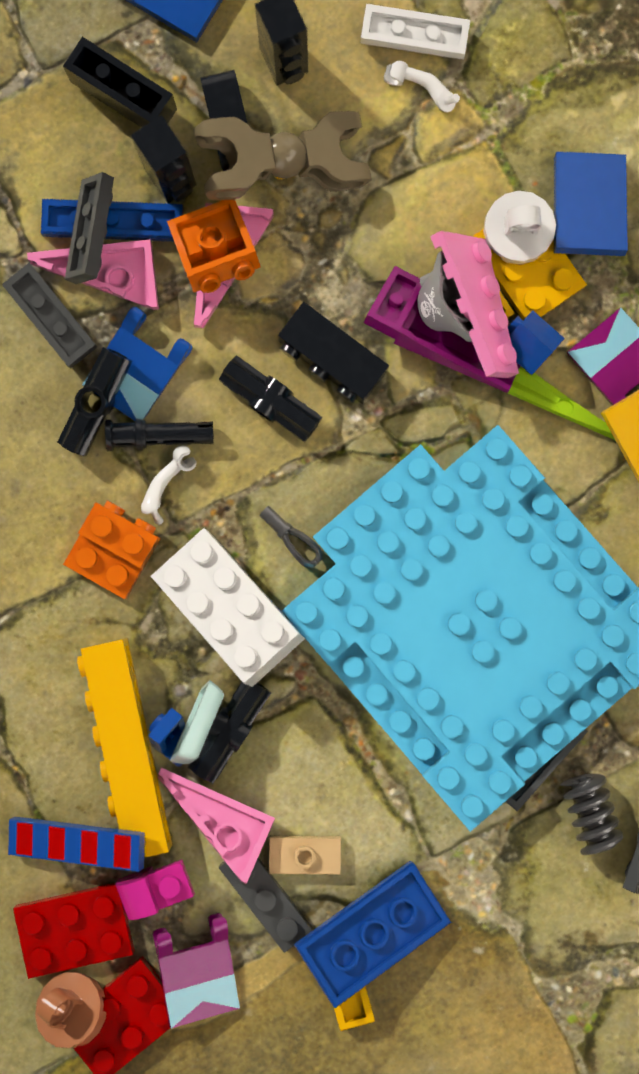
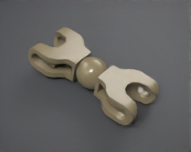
(257, 155)

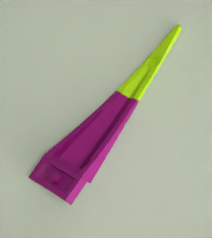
(398, 316)

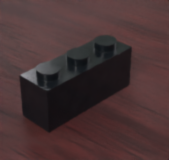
(282, 39)
(118, 84)
(164, 160)
(331, 354)

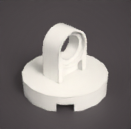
(519, 227)

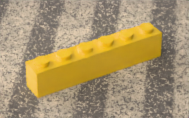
(124, 743)

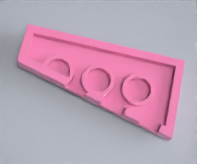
(480, 300)

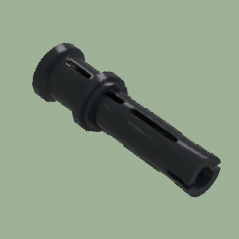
(141, 434)

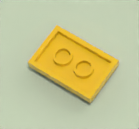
(537, 284)

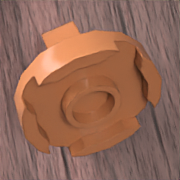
(70, 1010)

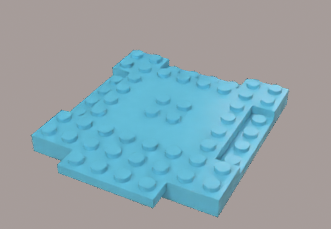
(472, 619)

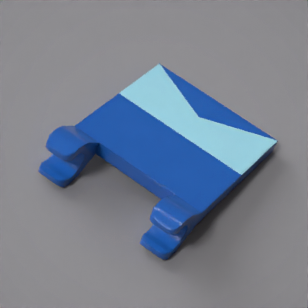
(149, 370)

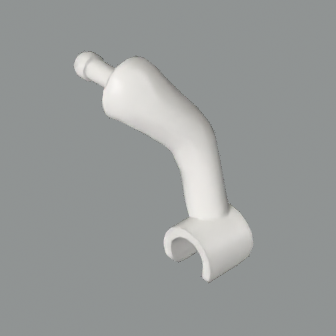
(443, 98)
(153, 495)

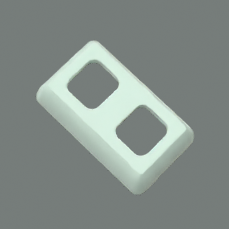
(198, 724)

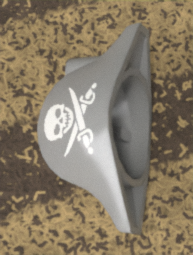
(438, 302)

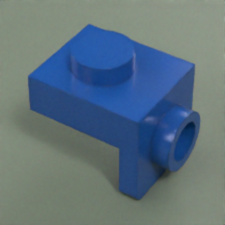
(166, 733)

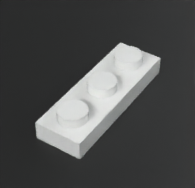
(415, 31)

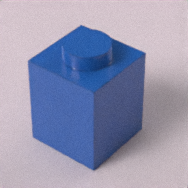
(533, 341)

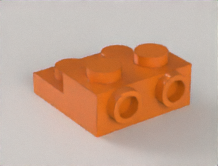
(214, 245)
(112, 549)

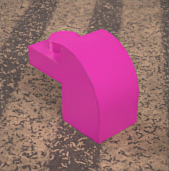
(151, 890)

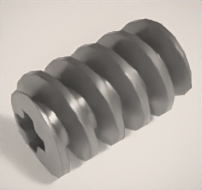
(594, 813)

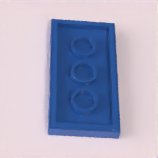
(372, 934)

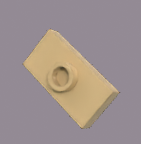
(304, 854)

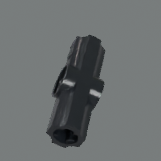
(270, 398)
(83, 421)
(229, 730)

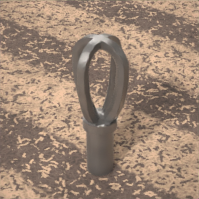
(284, 529)

